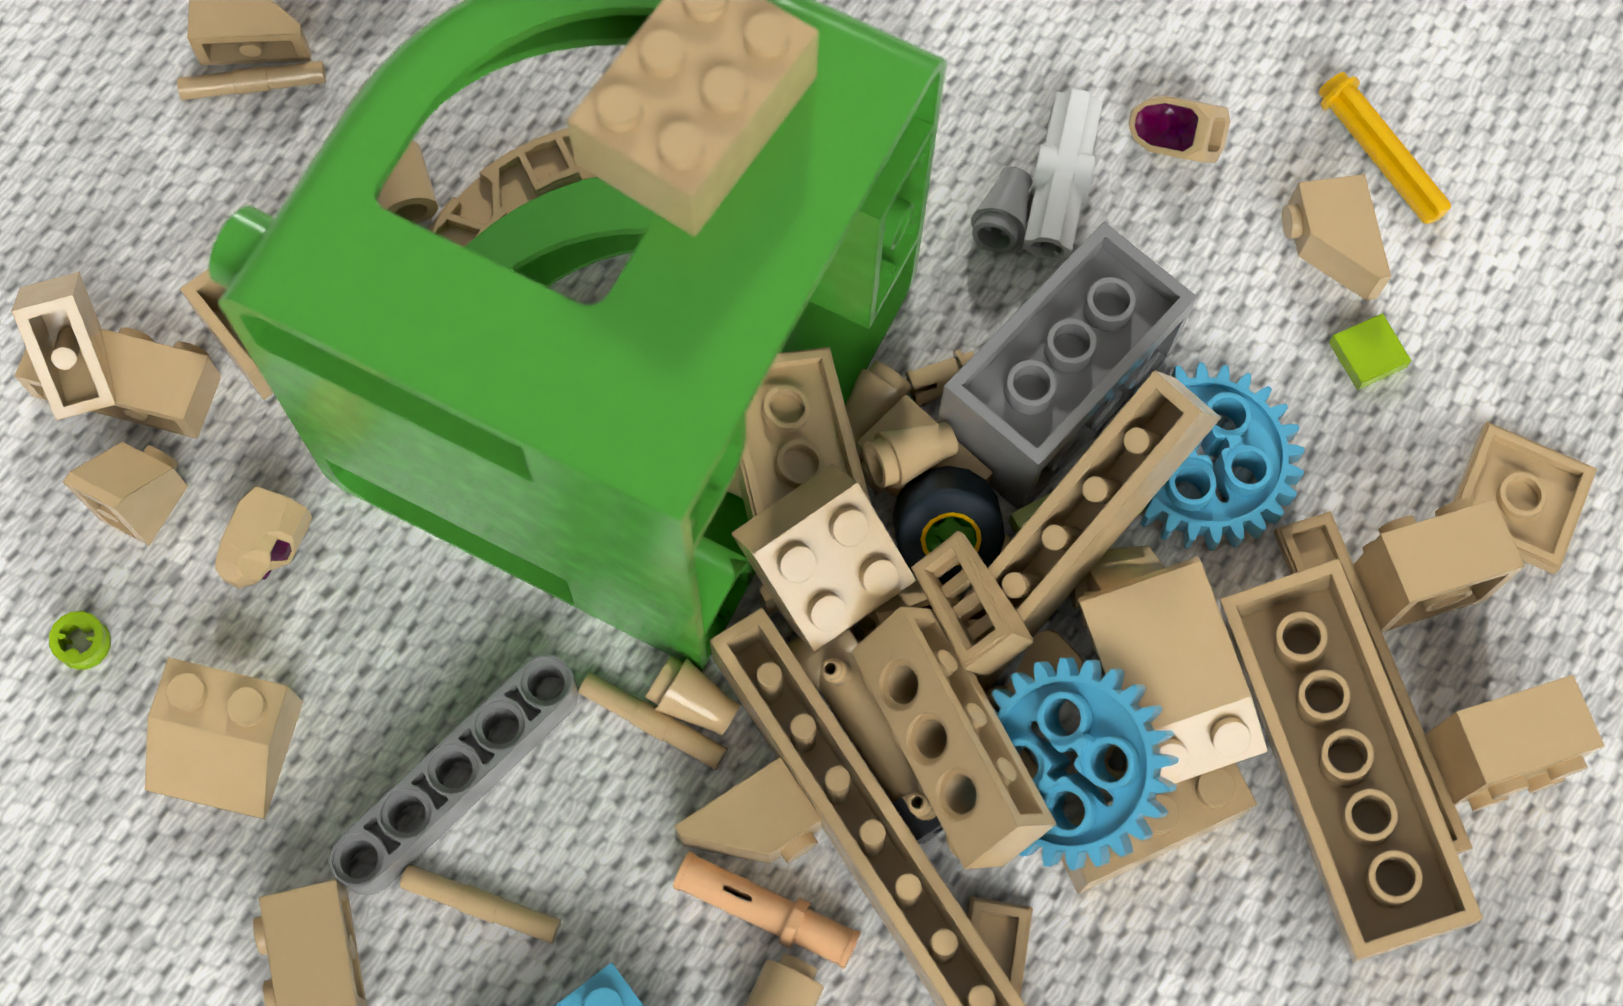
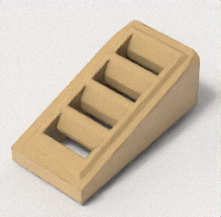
(992, 638)

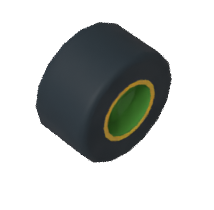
(948, 494)

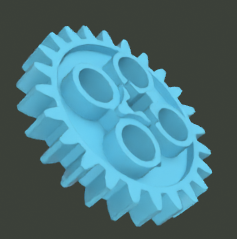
(1255, 444)
(1106, 719)

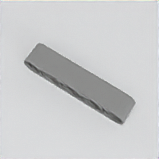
(425, 781)

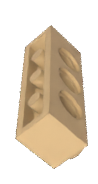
(952, 740)

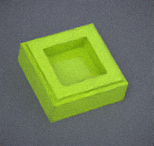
(1370, 351)

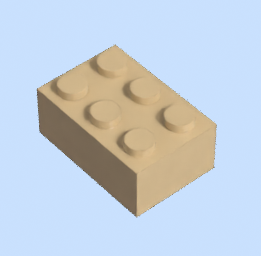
(693, 103)

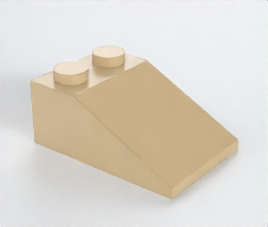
(1176, 644)

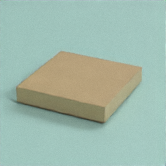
(1535, 491)

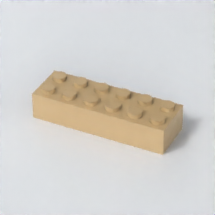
(1348, 762)

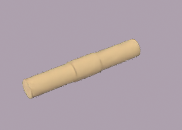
(251, 80)
(655, 723)
(480, 903)

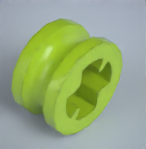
(73, 658)

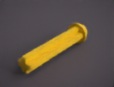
(1384, 147)

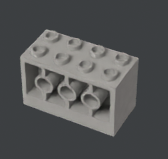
(1065, 363)

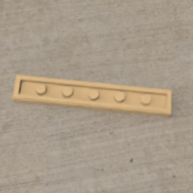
(1317, 542)

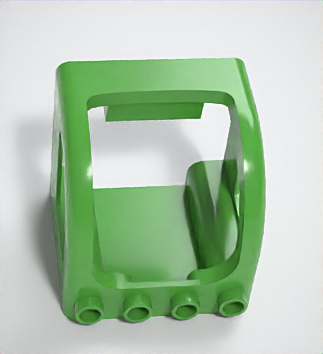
(557, 429)

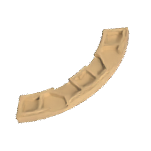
(509, 183)

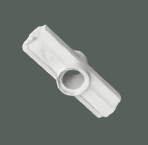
(1062, 175)

